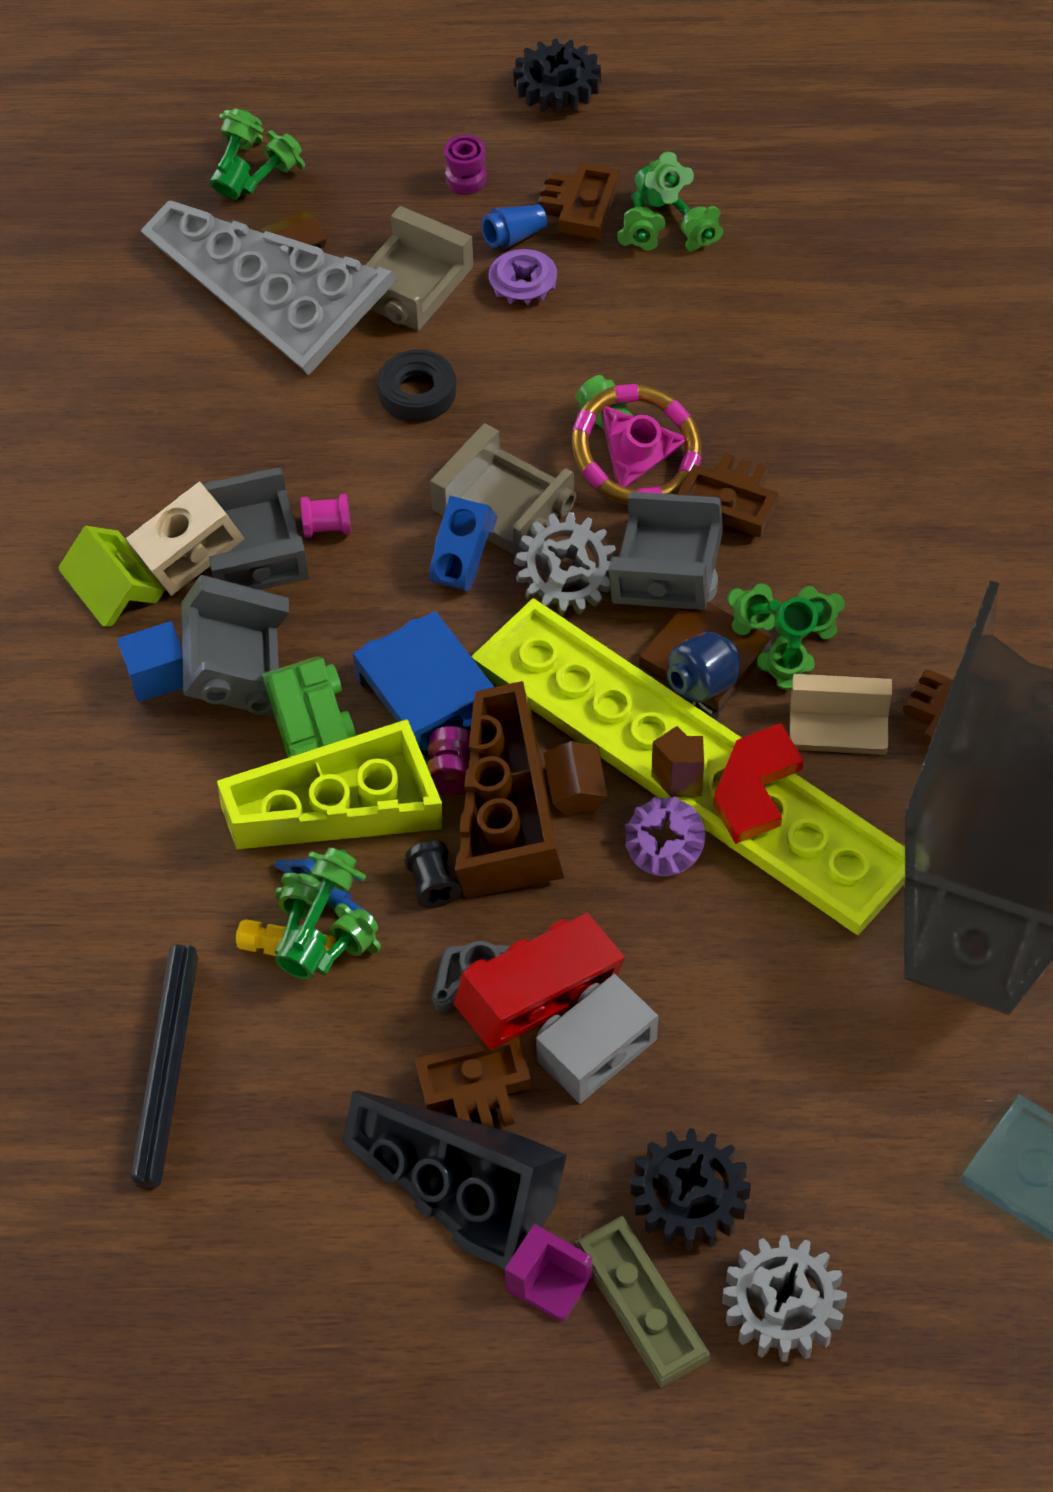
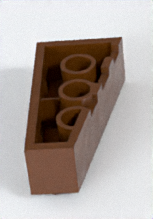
(507, 809)

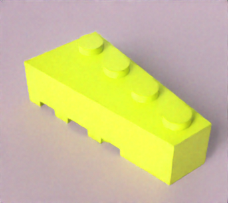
(335, 793)

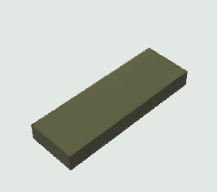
(643, 1302)

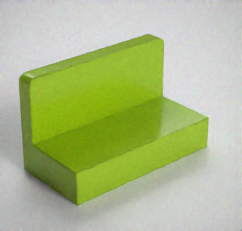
(108, 573)

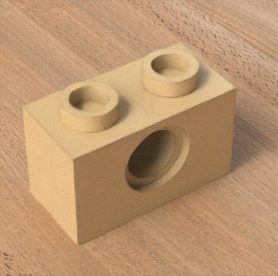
(183, 537)

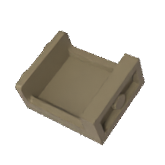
(427, 264)
(505, 483)

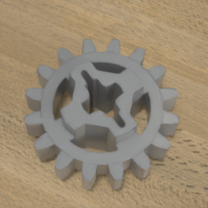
(551, 553)
(767, 1286)

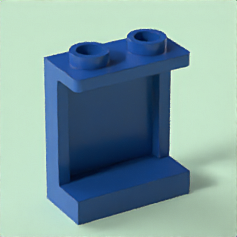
(422, 676)

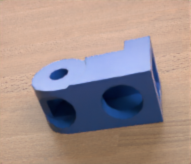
(461, 542)

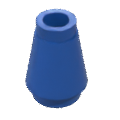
(511, 225)

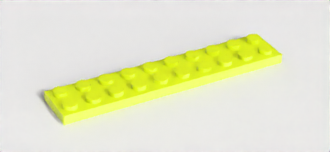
(610, 703)

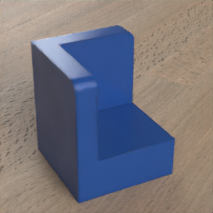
(153, 660)

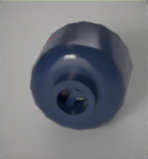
(703, 666)

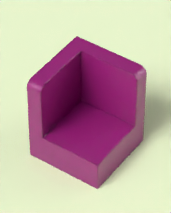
(548, 1273)

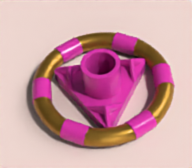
(634, 442)

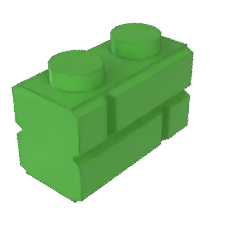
(307, 705)

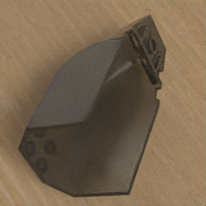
(984, 830)

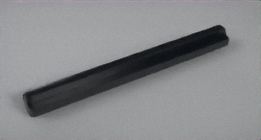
(164, 1067)

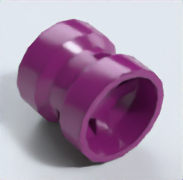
(465, 164)
(449, 759)

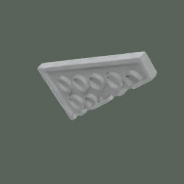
(274, 283)

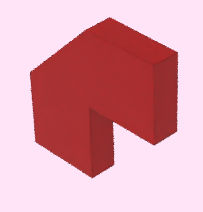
(741, 792)

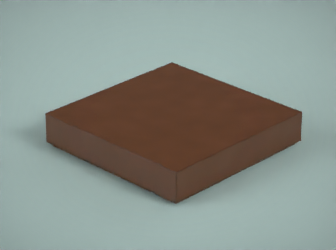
(692, 622)

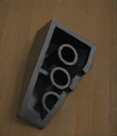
(463, 1173)

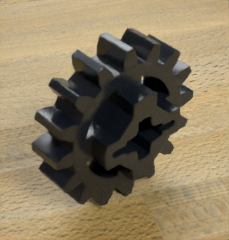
(557, 75)
(707, 1206)

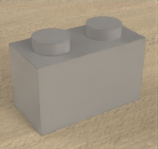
(596, 1037)

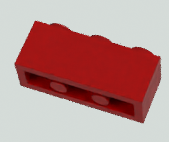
(535, 979)

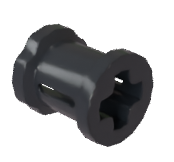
(432, 874)

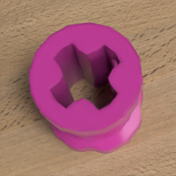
(325, 515)

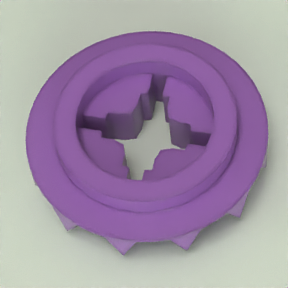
(524, 264)
(675, 855)

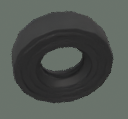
(422, 406)

